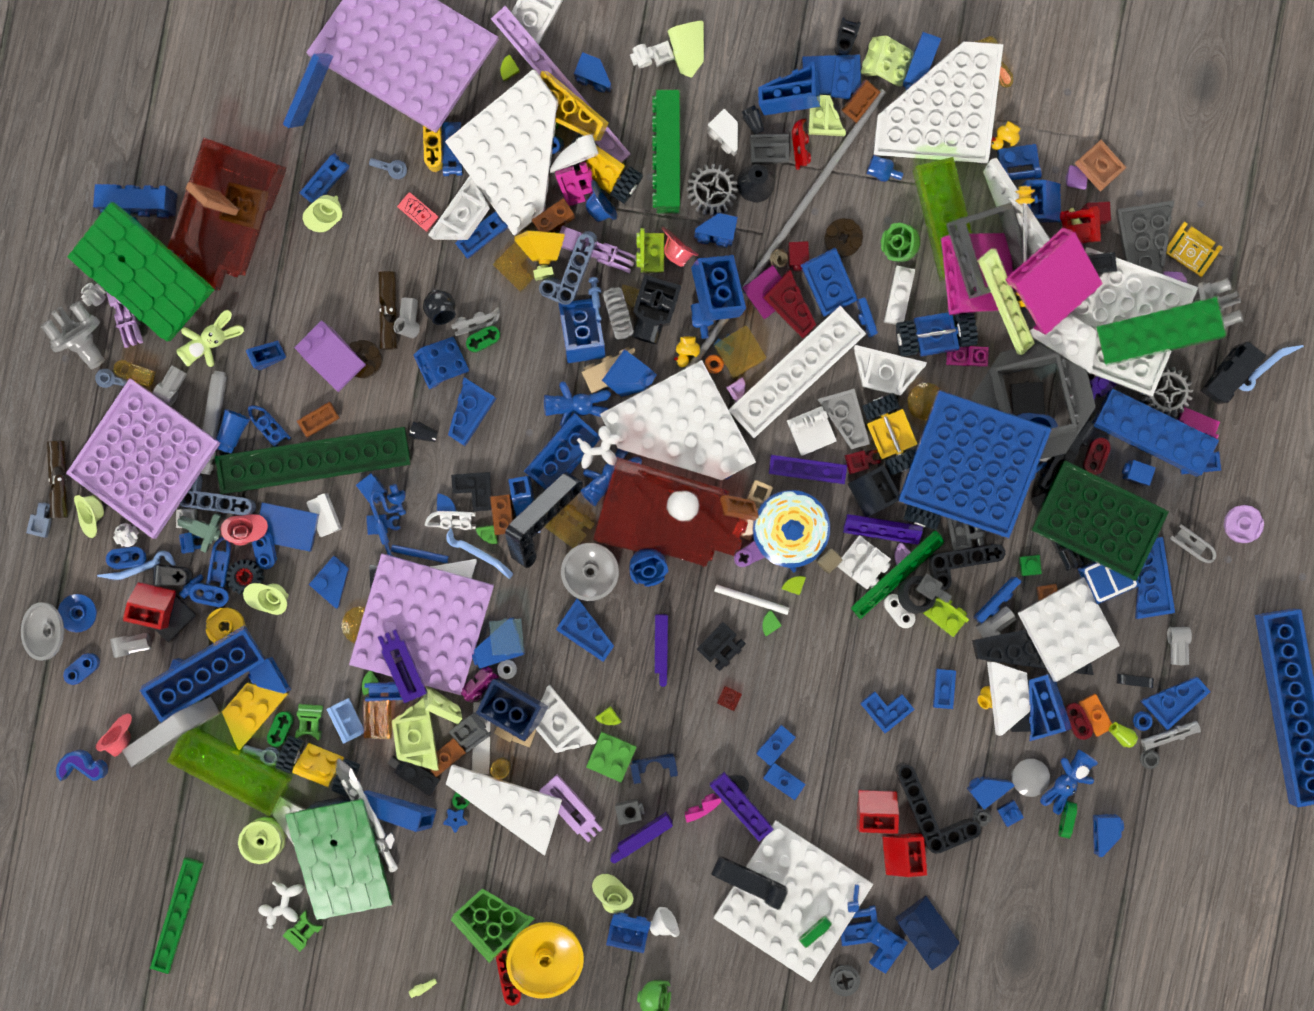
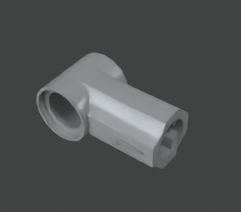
(406, 323)
(168, 388)
(996, 623)
(1179, 641)
(126, 645)

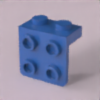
(628, 932)

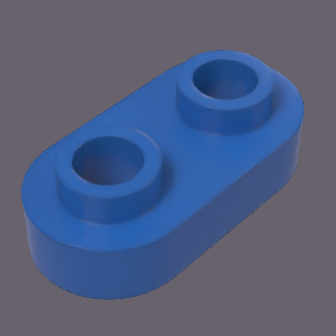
(265, 551)
(126, 557)
(209, 596)
(80, 669)

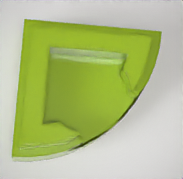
(508, 68)
(794, 585)
(608, 717)

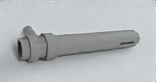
(213, 411)

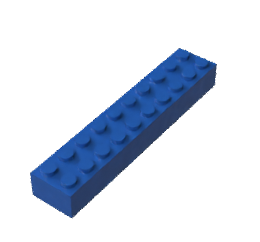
(1291, 698)

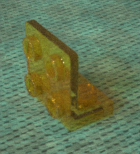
(740, 352)

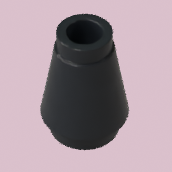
(753, 119)
(422, 432)

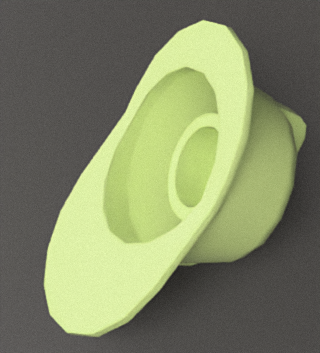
(323, 213)
(89, 512)
(266, 598)
(612, 893)

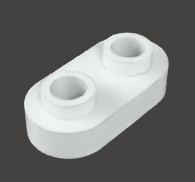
(898, 612)

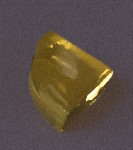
(630, 295)

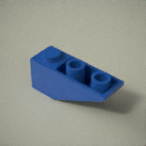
(521, 493)

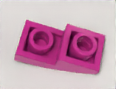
(968, 356)
(709, 803)

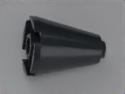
(755, 183)

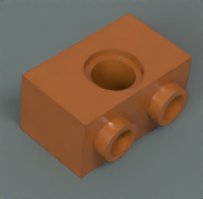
(554, 217)
(502, 512)

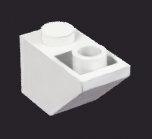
(725, 130)

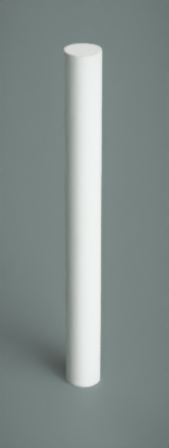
(751, 599)

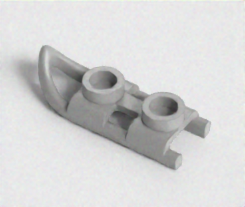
(479, 318)
(1196, 547)

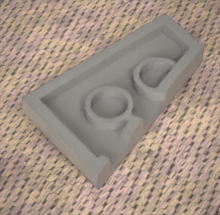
(846, 415)

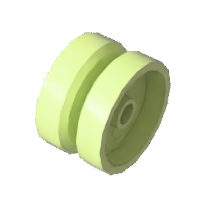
(261, 851)

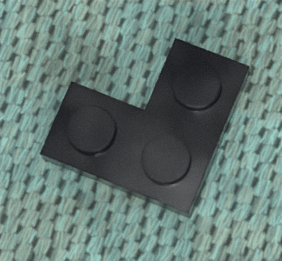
(476, 483)

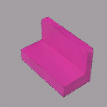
(1200, 422)

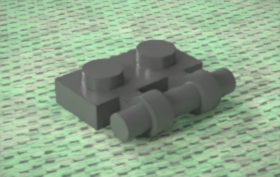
(961, 536)

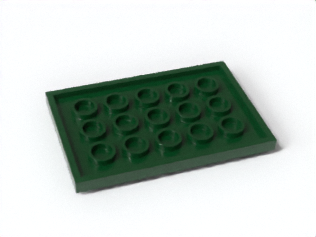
(1099, 520)

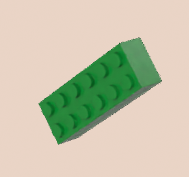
(667, 147)
(1161, 331)

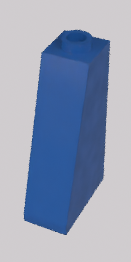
(401, 812)

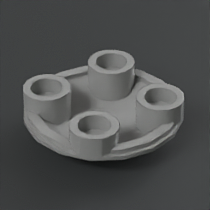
(1030, 777)

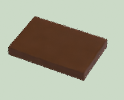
(250, 205)

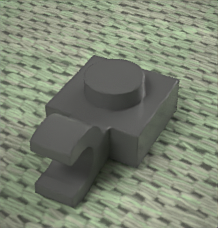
(931, 587)

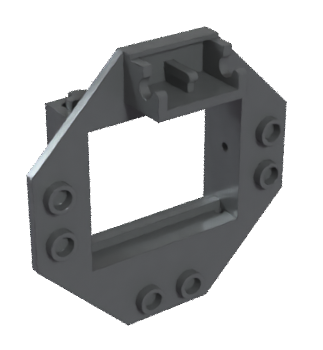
(1074, 385)

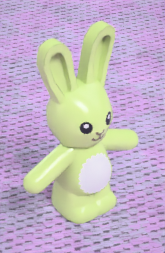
(210, 338)

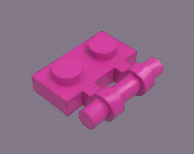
(570, 183)

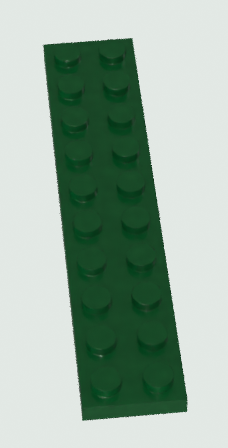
(313, 460)

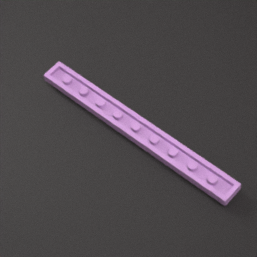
(541, 62)

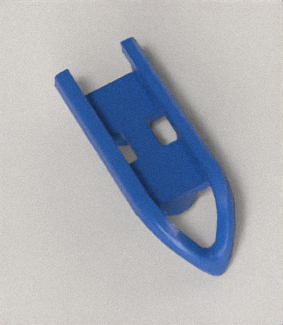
(265, 423)
(220, 557)
(376, 689)

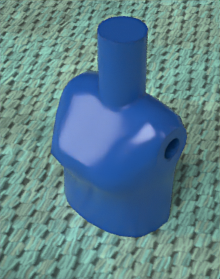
(883, 169)
(698, 322)

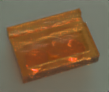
(377, 719)

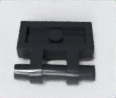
(717, 642)

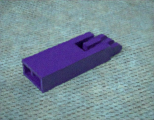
(661, 636)
(404, 672)
(642, 837)

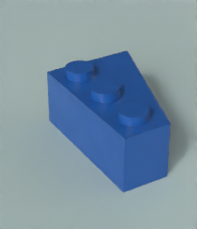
(792, 92)

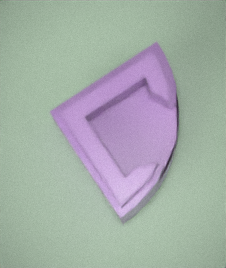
(737, 389)
(900, 553)

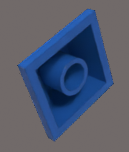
(628, 375)

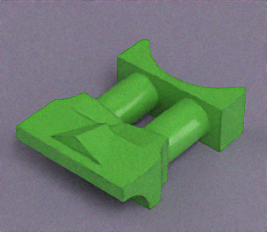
(309, 713)
(299, 939)

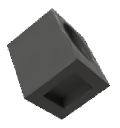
(622, 817)

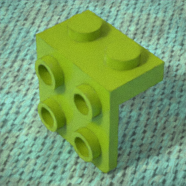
(651, 253)

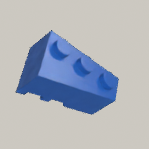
(1046, 708)

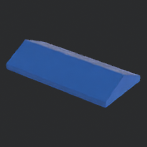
(562, 452)

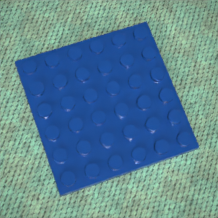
(974, 464)

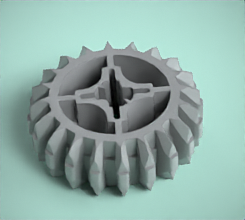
(719, 191)
(618, 313)
(1166, 399)

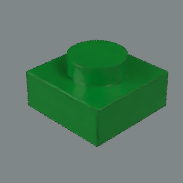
(1030, 565)

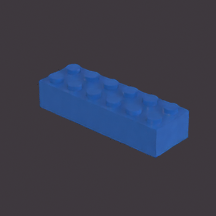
(1155, 433)
(202, 673)

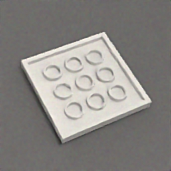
(1068, 629)

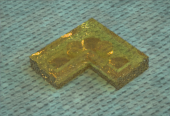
(510, 267)

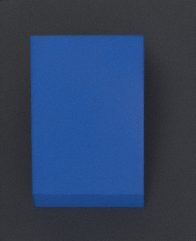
(265, 355)

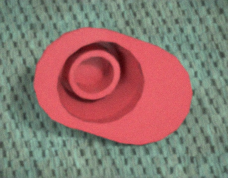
(676, 250)
(244, 529)
(117, 736)

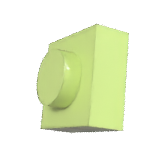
(543, 272)

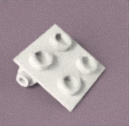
(811, 430)

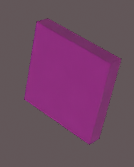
(759, 287)

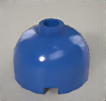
(648, 567)

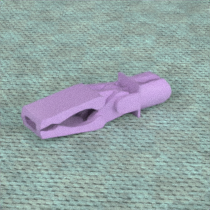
(605, 249)
(126, 322)

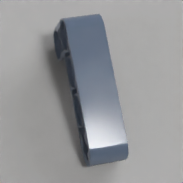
(573, 267)
(217, 501)

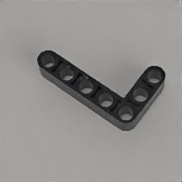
(537, 515)
(927, 815)

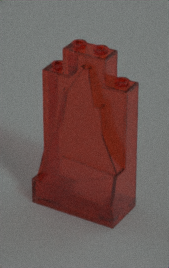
(206, 241)
(638, 515)

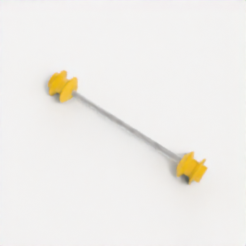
(1024, 198)

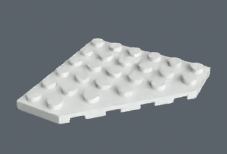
(946, 109)
(511, 150)
(682, 425)

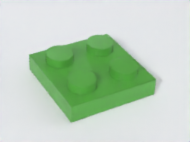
(611, 756)

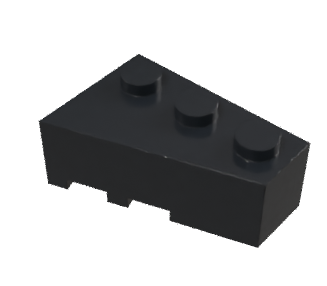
(1233, 372)

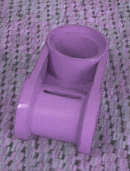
(752, 553)

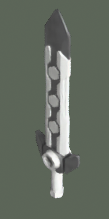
(355, 792)

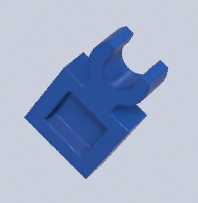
(371, 528)

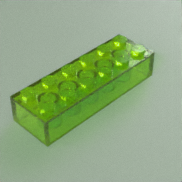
(940, 203)
(230, 770)

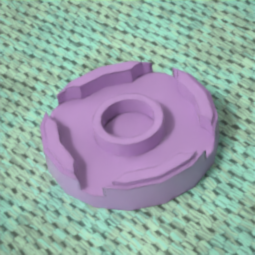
(1243, 524)

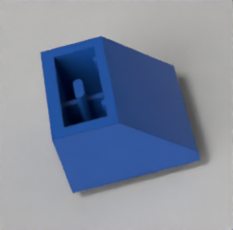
(1047, 200)
(717, 230)

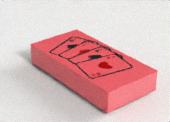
(418, 212)

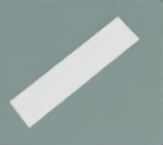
(481, 752)

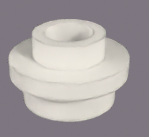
(513, 669)

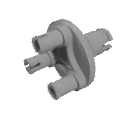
(1209, 291)
(75, 335)

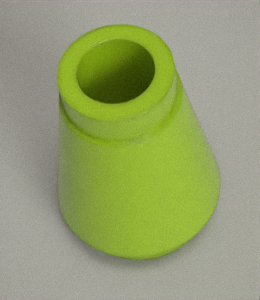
(1124, 735)

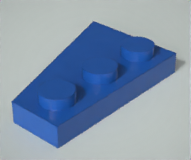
(584, 631)
(1175, 701)

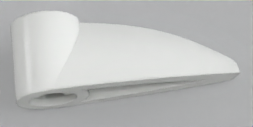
(579, 151)

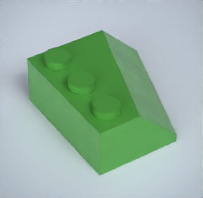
(490, 923)

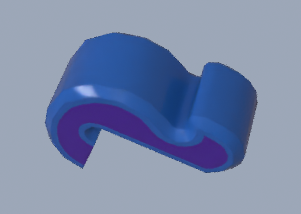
(82, 762)

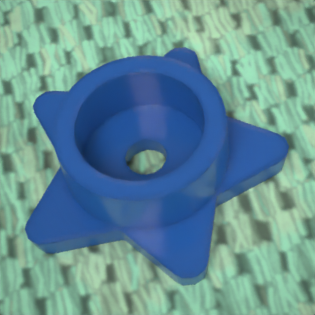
(460, 819)

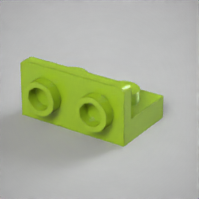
(947, 616)

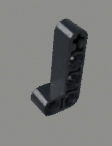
(966, 560)
(750, 881)

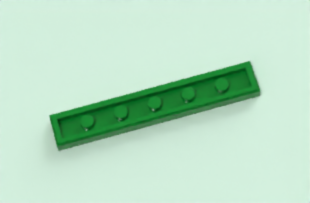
(897, 575)
(176, 915)

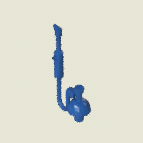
(396, 498)

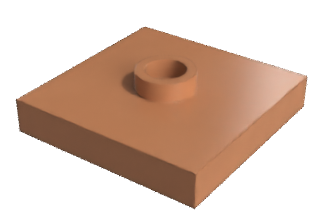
(1100, 165)
(212, 198)

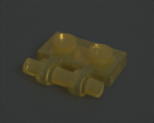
(566, 530)

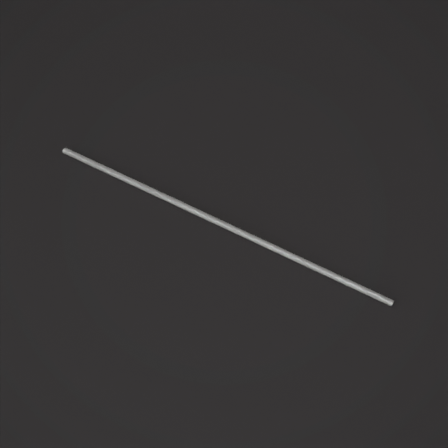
(794, 218)

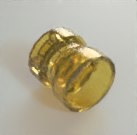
(501, 764)

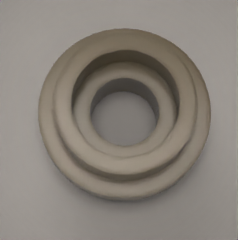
(782, 260)

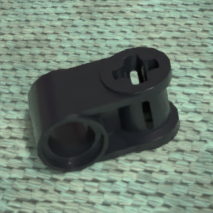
(846, 34)
(170, 575)

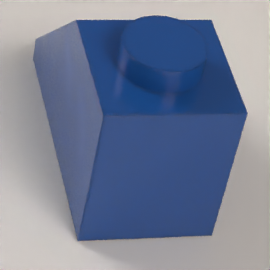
(269, 677)
(988, 790)
(1106, 832)

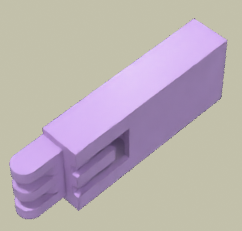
(570, 801)

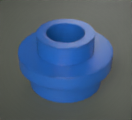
(1148, 721)

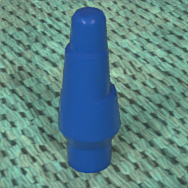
(186, 589)

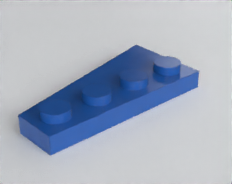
(1155, 591)

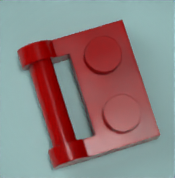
(1085, 232)

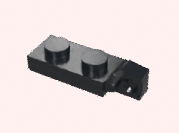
(415, 775)

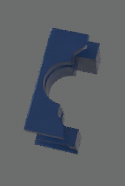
(666, 760)

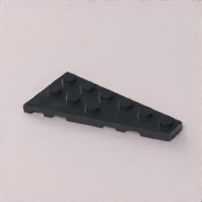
(1014, 649)

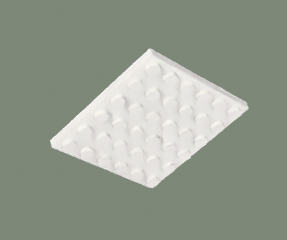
(1126, 295)
(816, 889)

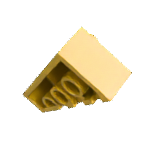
(573, 111)

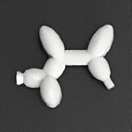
(604, 450)
(288, 913)

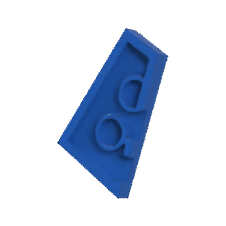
(470, 411)

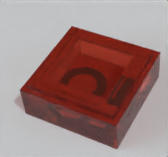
(729, 698)

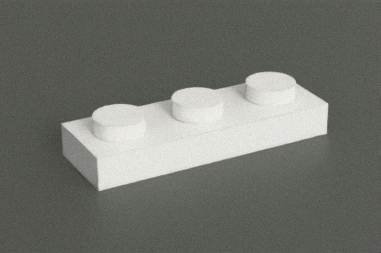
(899, 295)

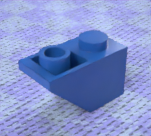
(591, 72)

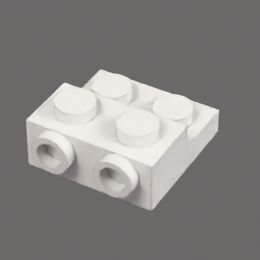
(864, 563)

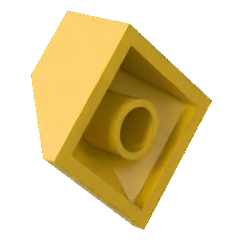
(540, 246)

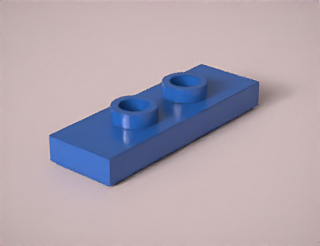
(1001, 595)

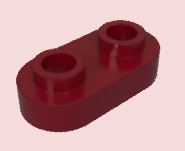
(1096, 456)
(1078, 720)

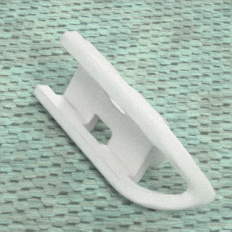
(447, 521)

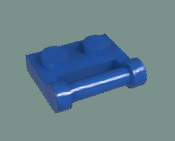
(1020, 157)
(858, 932)

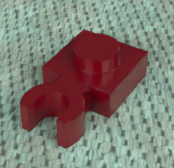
(859, 460)

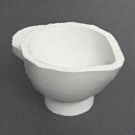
(664, 923)

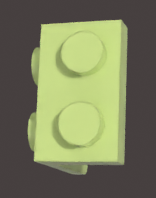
(887, 59)

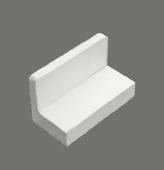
(327, 520)

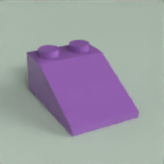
(330, 355)

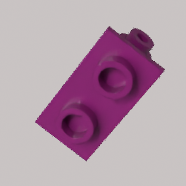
(473, 691)

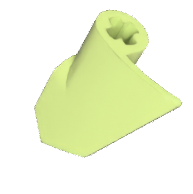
(688, 46)

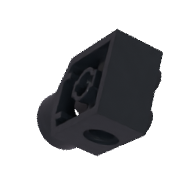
(654, 308)

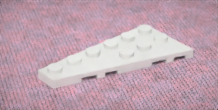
(1003, 193)
(519, 809)

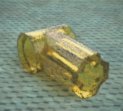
(135, 372)

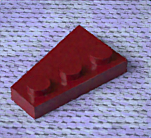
(789, 304)

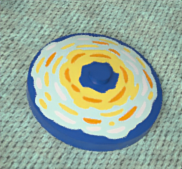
(791, 528)

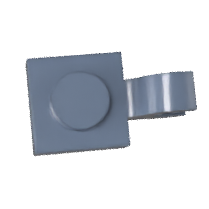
(39, 523)

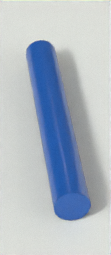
(419, 553)

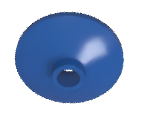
(68, 611)

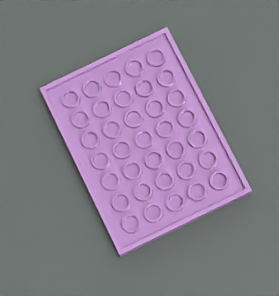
(406, 53)

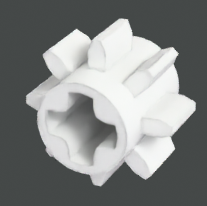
(642, 56)
(93, 294)
(126, 535)

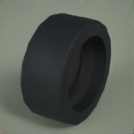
(905, 601)

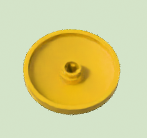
(544, 960)

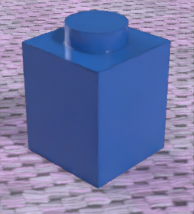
(1138, 472)
(369, 485)

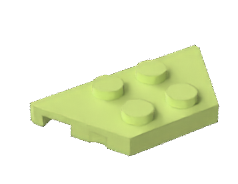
(415, 737)

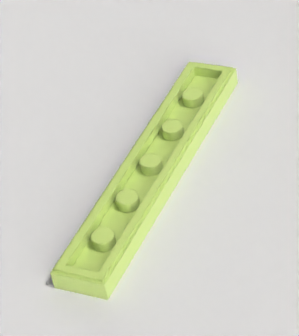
(1006, 301)

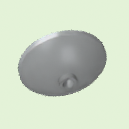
(575, 571)
(42, 631)

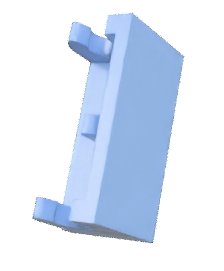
(346, 720)

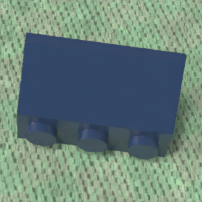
(511, 709)
(928, 932)

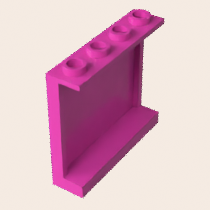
(1055, 280)
(956, 291)

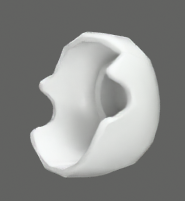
(683, 505)

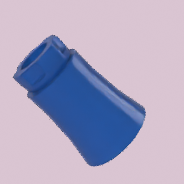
(231, 430)

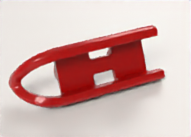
(800, 141)

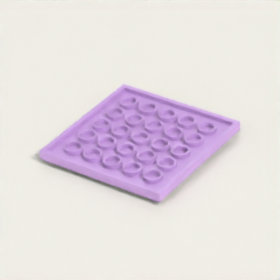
(143, 458)
(432, 612)

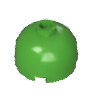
(900, 242)
(655, 996)

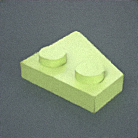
(825, 119)
(441, 706)

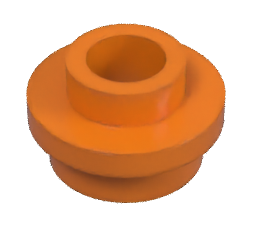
(718, 359)

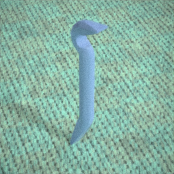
(1266, 365)
(479, 553)
(147, 565)

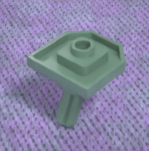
(207, 531)

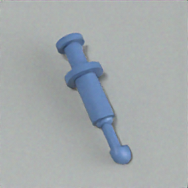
(595, 291)

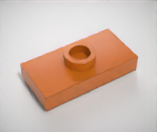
(1096, 714)

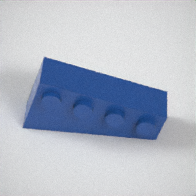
(133, 199)

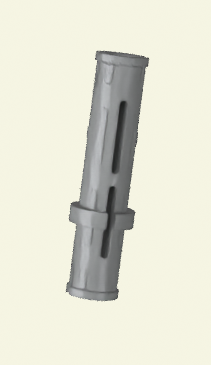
(1191, 728)

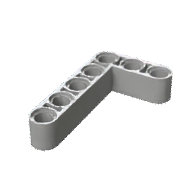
(170, 730)

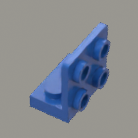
(440, 362)

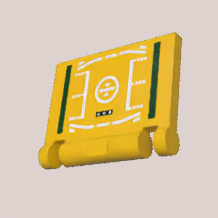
(1192, 249)

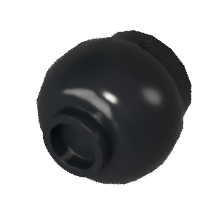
(439, 307)

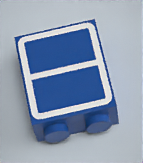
(1105, 582)

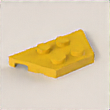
(249, 711)

